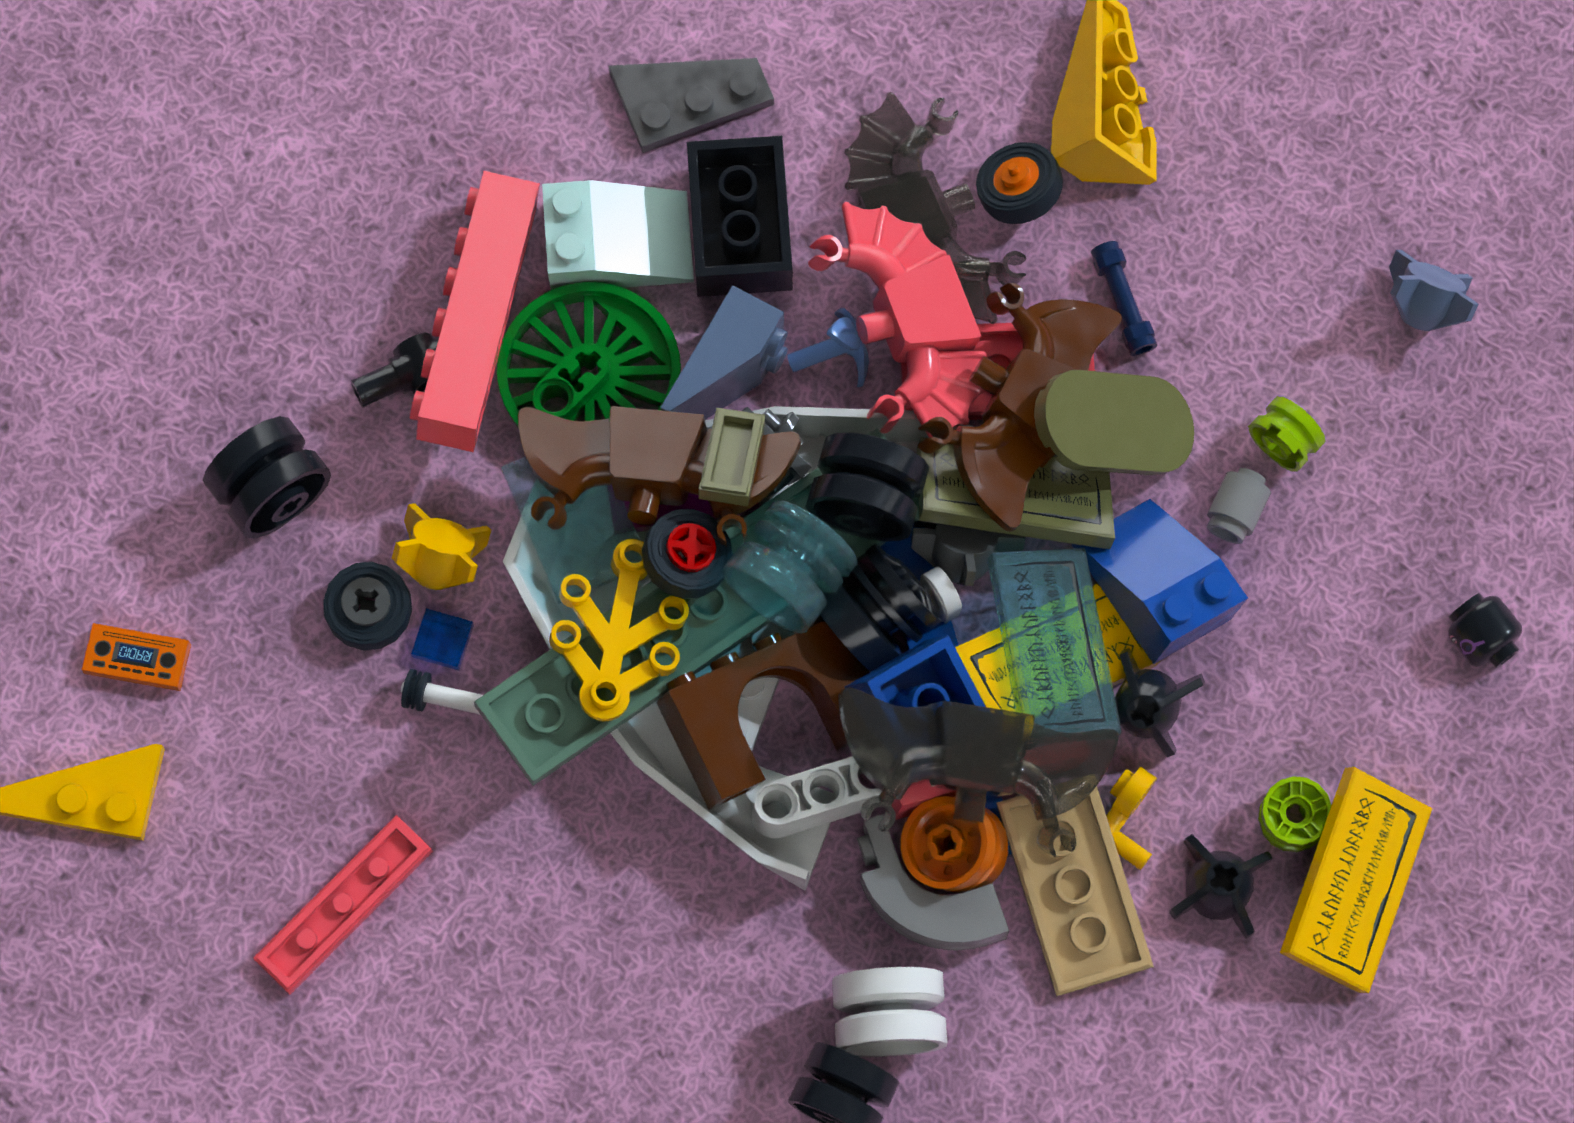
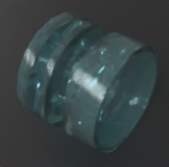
(789, 566)

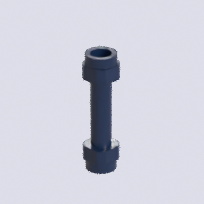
(1138, 334)

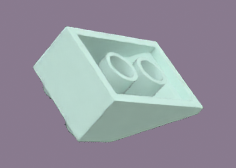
(616, 234)

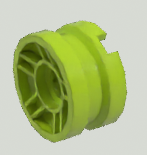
(1287, 433)
(1314, 808)

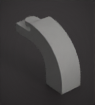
(924, 917)

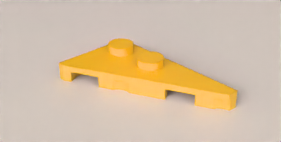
(97, 796)

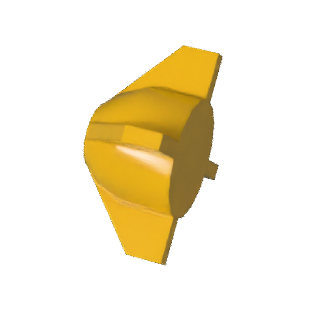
(439, 550)

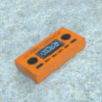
(136, 657)

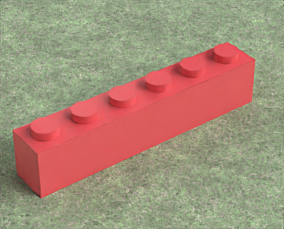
(477, 311)

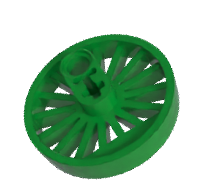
(623, 309)

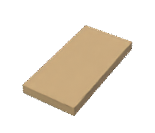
(1078, 897)

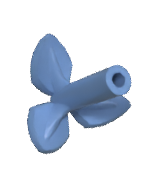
(843, 340)

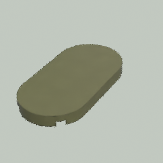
(1114, 422)

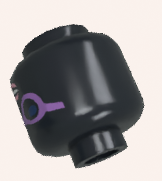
(1485, 631)

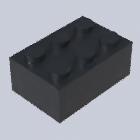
(740, 215)

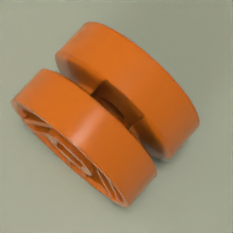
(930, 854)

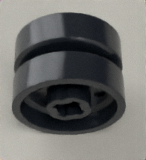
(843, 1088)

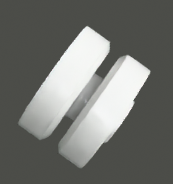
(889, 1011)

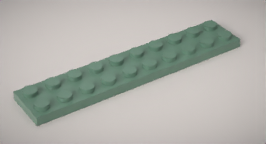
(539, 706)

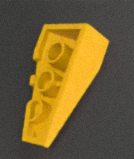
(1097, 112)

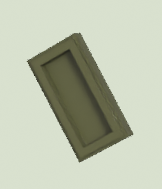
(732, 457)

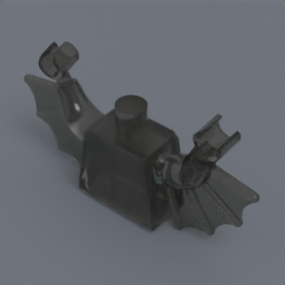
(890, 173)

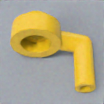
(1129, 793)

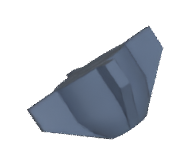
(1429, 295)

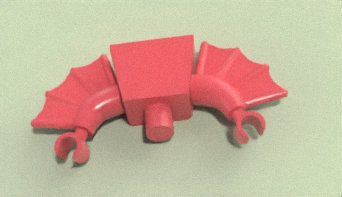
(916, 311)

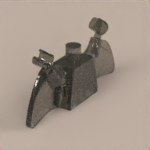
(977, 755)

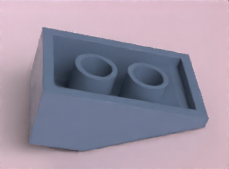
(731, 356)

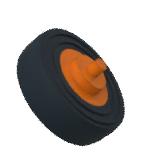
(1019, 183)

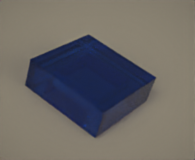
(442, 639)

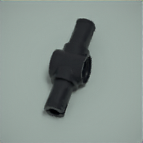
(400, 374)

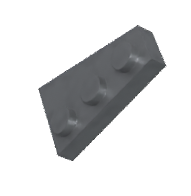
(688, 97)

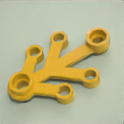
(616, 637)

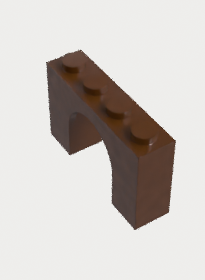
(705, 708)

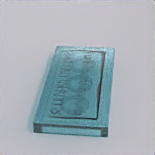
(1053, 639)

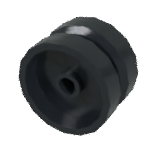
(266, 477)
(867, 486)

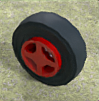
(697, 539)

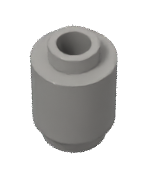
(1238, 505)

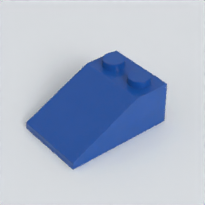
(1163, 581)

